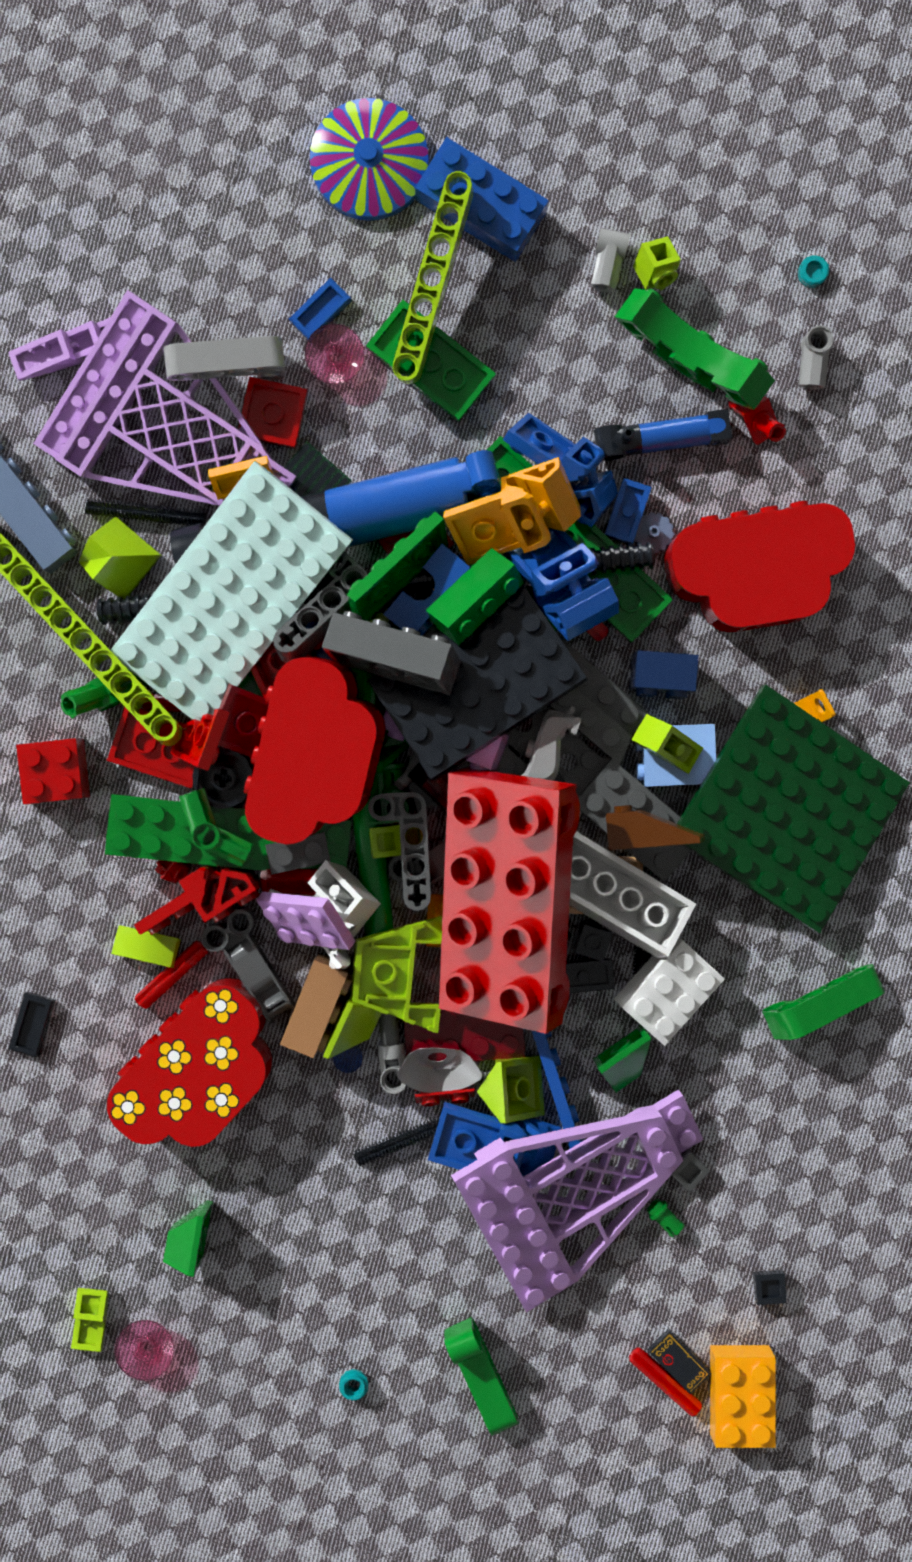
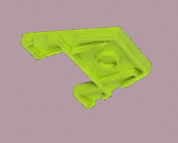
(385, 972)

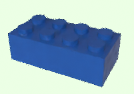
(502, 209)

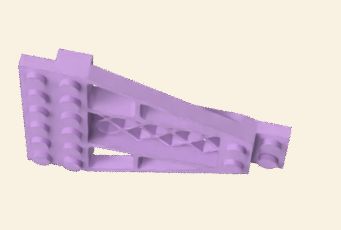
(109, 385)
(517, 1228)

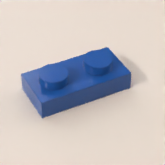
(627, 511)

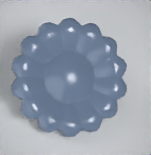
(655, 529)

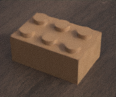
(316, 1007)

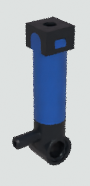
(622, 441)

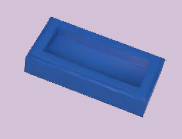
(320, 308)

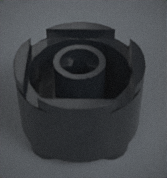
(233, 794)

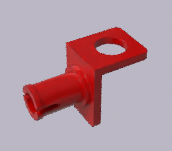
(761, 421)

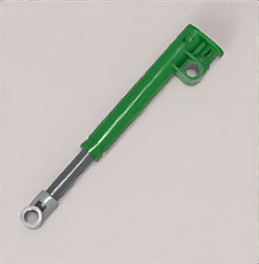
(375, 878)

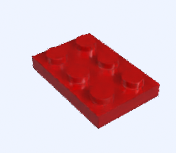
(142, 752)

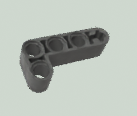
(317, 611)
(409, 850)

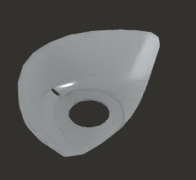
(450, 1074)

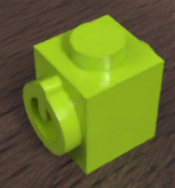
(657, 263)

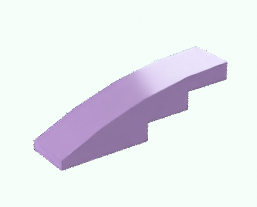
(55, 350)

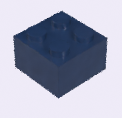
(663, 673)

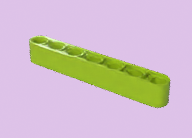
(438, 264)

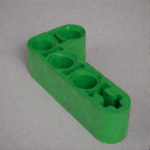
(823, 1005)
(481, 1375)

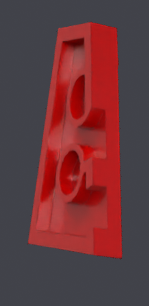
(201, 739)

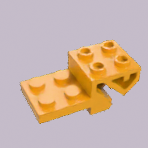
(517, 514)

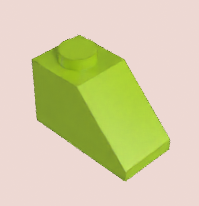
(667, 743)

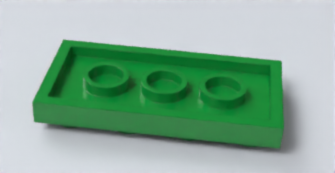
(450, 374)
(398, 569)

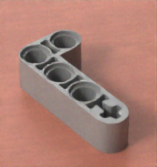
(226, 358)

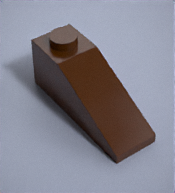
(642, 829)

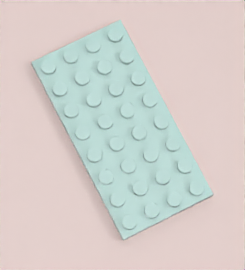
(230, 593)

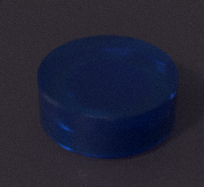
(349, 1060)

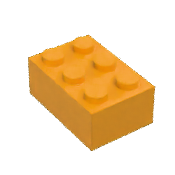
(742, 1396)

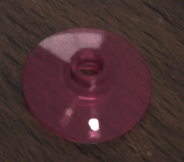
(329, 340)
(143, 1363)

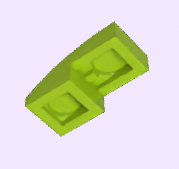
(386, 840)
(145, 947)
(90, 1319)

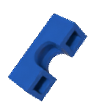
(412, 613)

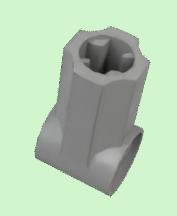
(610, 253)
(814, 360)

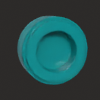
(813, 271)

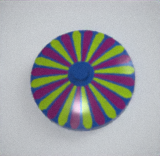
(368, 158)

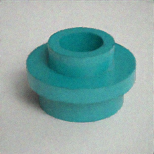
(353, 1393)

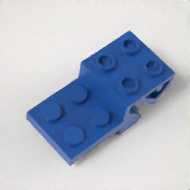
(542, 443)
(562, 584)
(466, 1131)

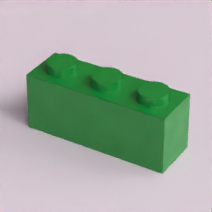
(475, 596)

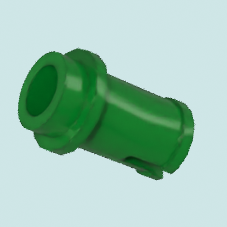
(659, 1211)

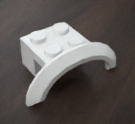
(349, 899)

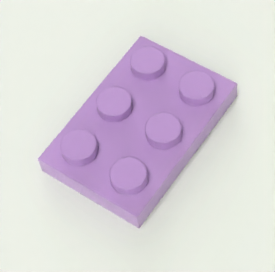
(305, 920)

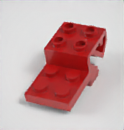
(209, 899)

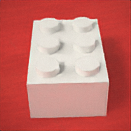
(669, 991)

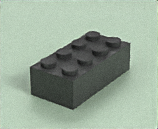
(392, 652)

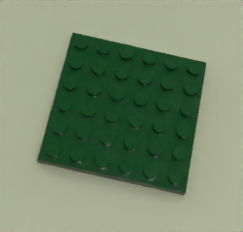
(791, 808)

